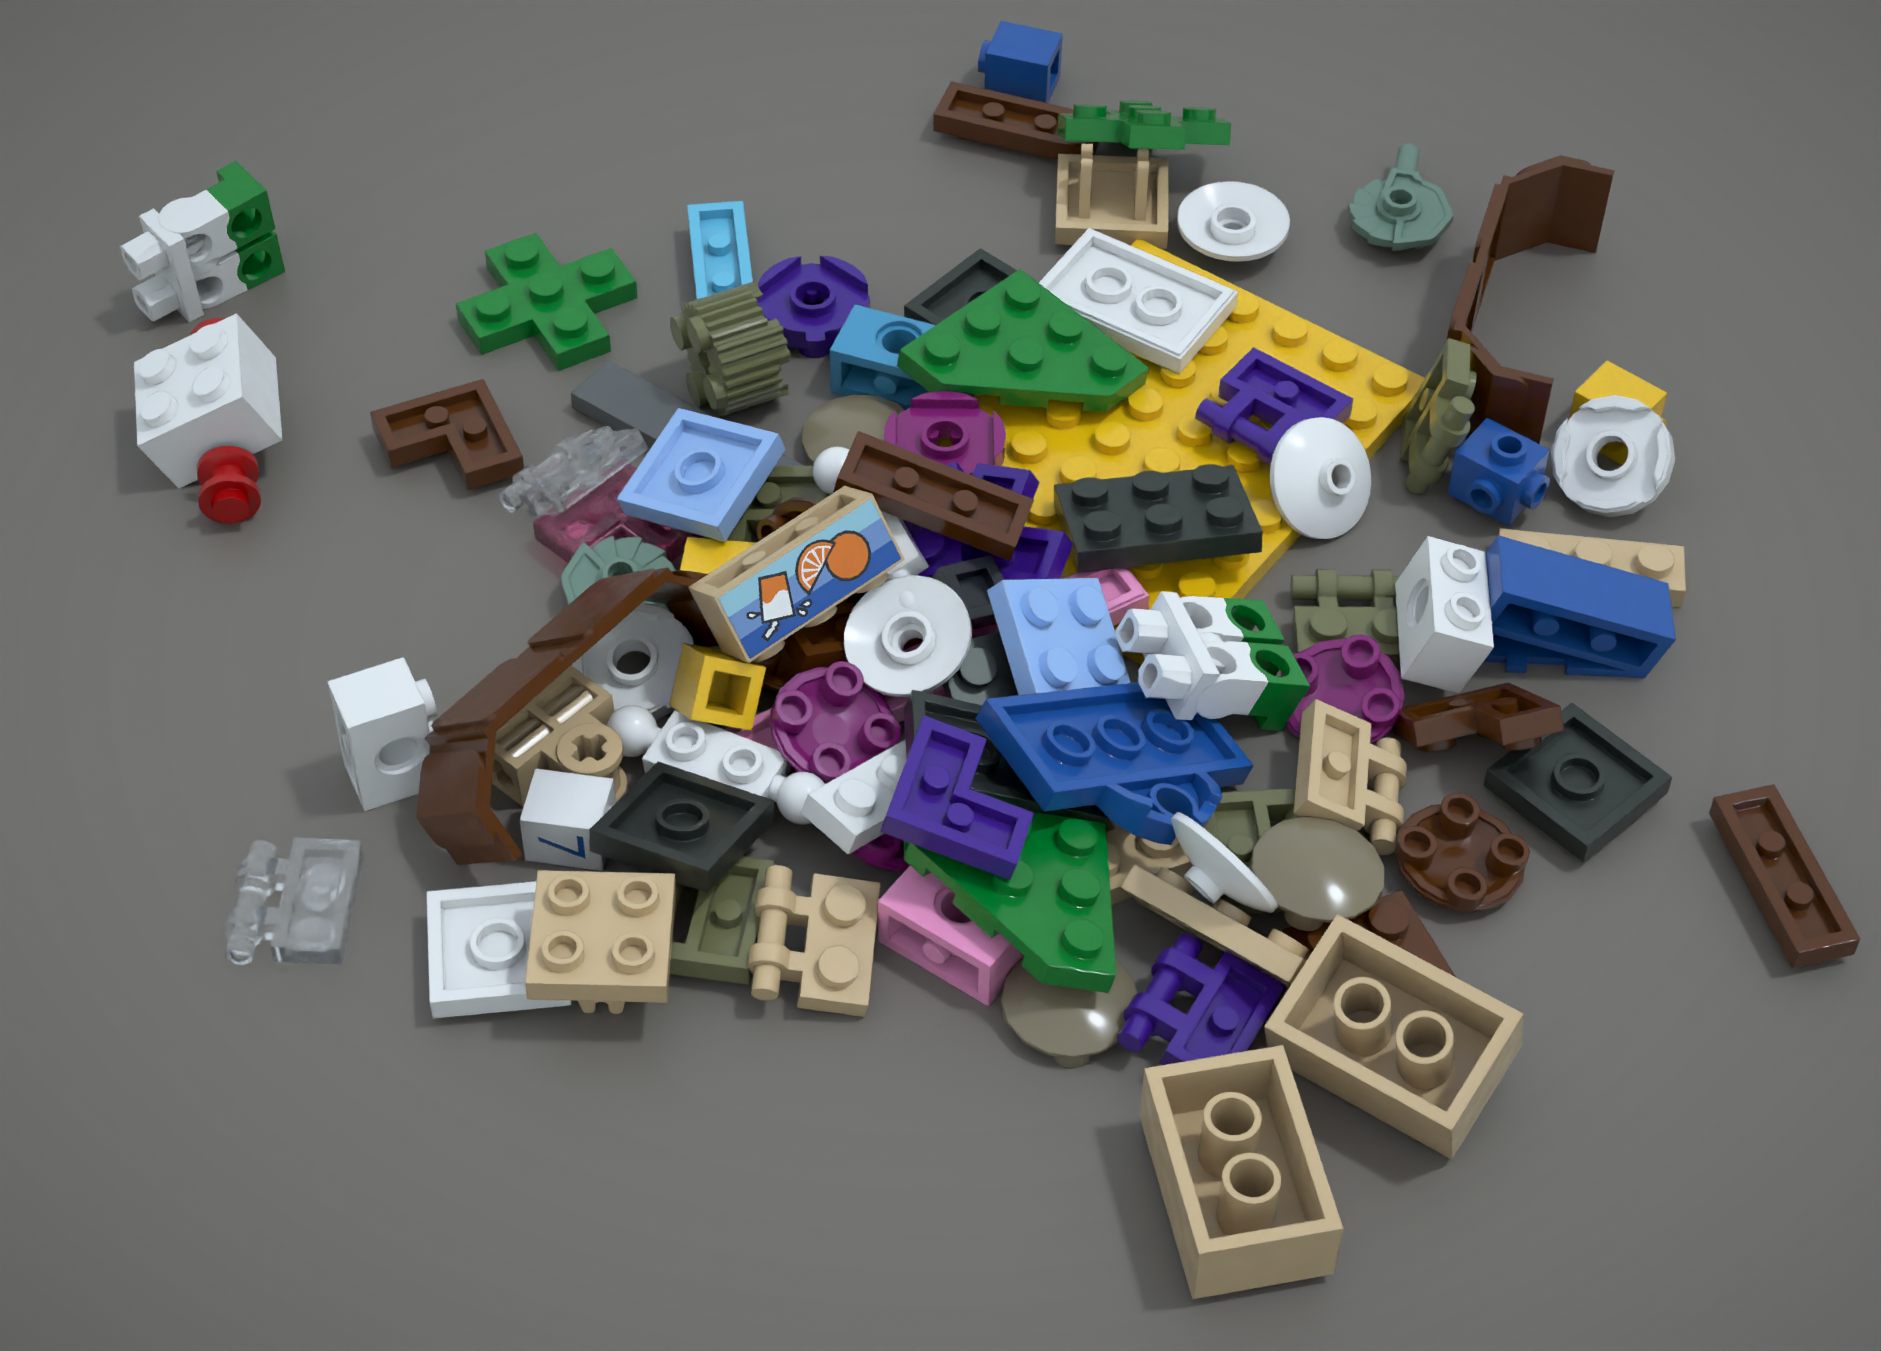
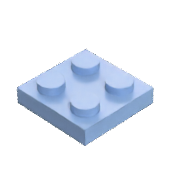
(701, 474)
(1057, 634)

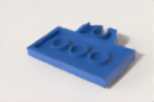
(1117, 754)

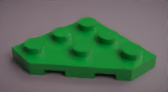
(1025, 350)
(1050, 908)

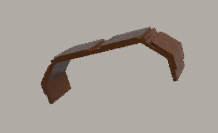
(1544, 203)
(462, 745)

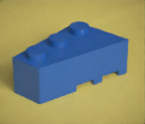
(1574, 613)

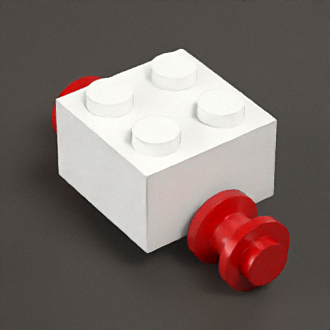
(208, 411)

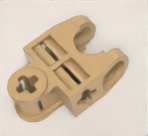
(562, 733)

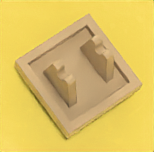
(1112, 196)
(601, 938)

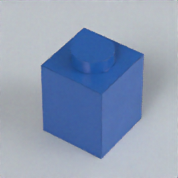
(1022, 61)

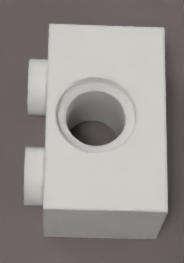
(1443, 615)
(382, 730)

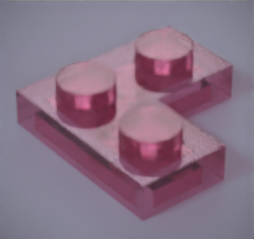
(600, 517)

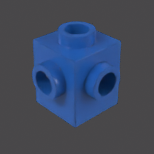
(1499, 472)

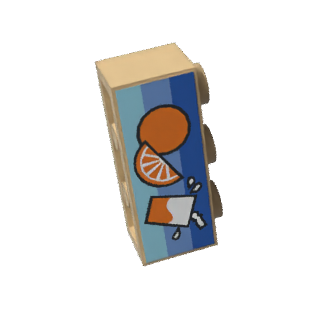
(797, 575)

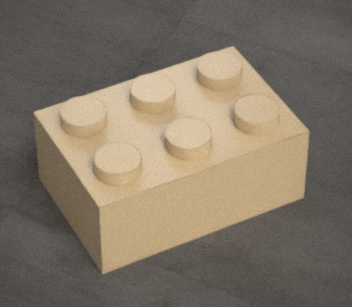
(1395, 1035)
(1239, 1172)

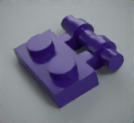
(1272, 393)
(1223, 1018)

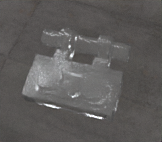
(572, 470)
(314, 904)

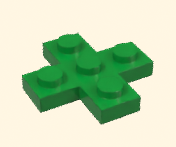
(1144, 126)
(547, 301)

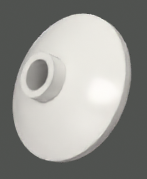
(1233, 221)
(1303, 479)
(882, 627)
(1217, 869)

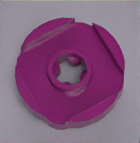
(953, 416)

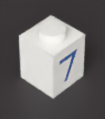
(559, 817)

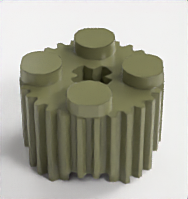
(731, 350)

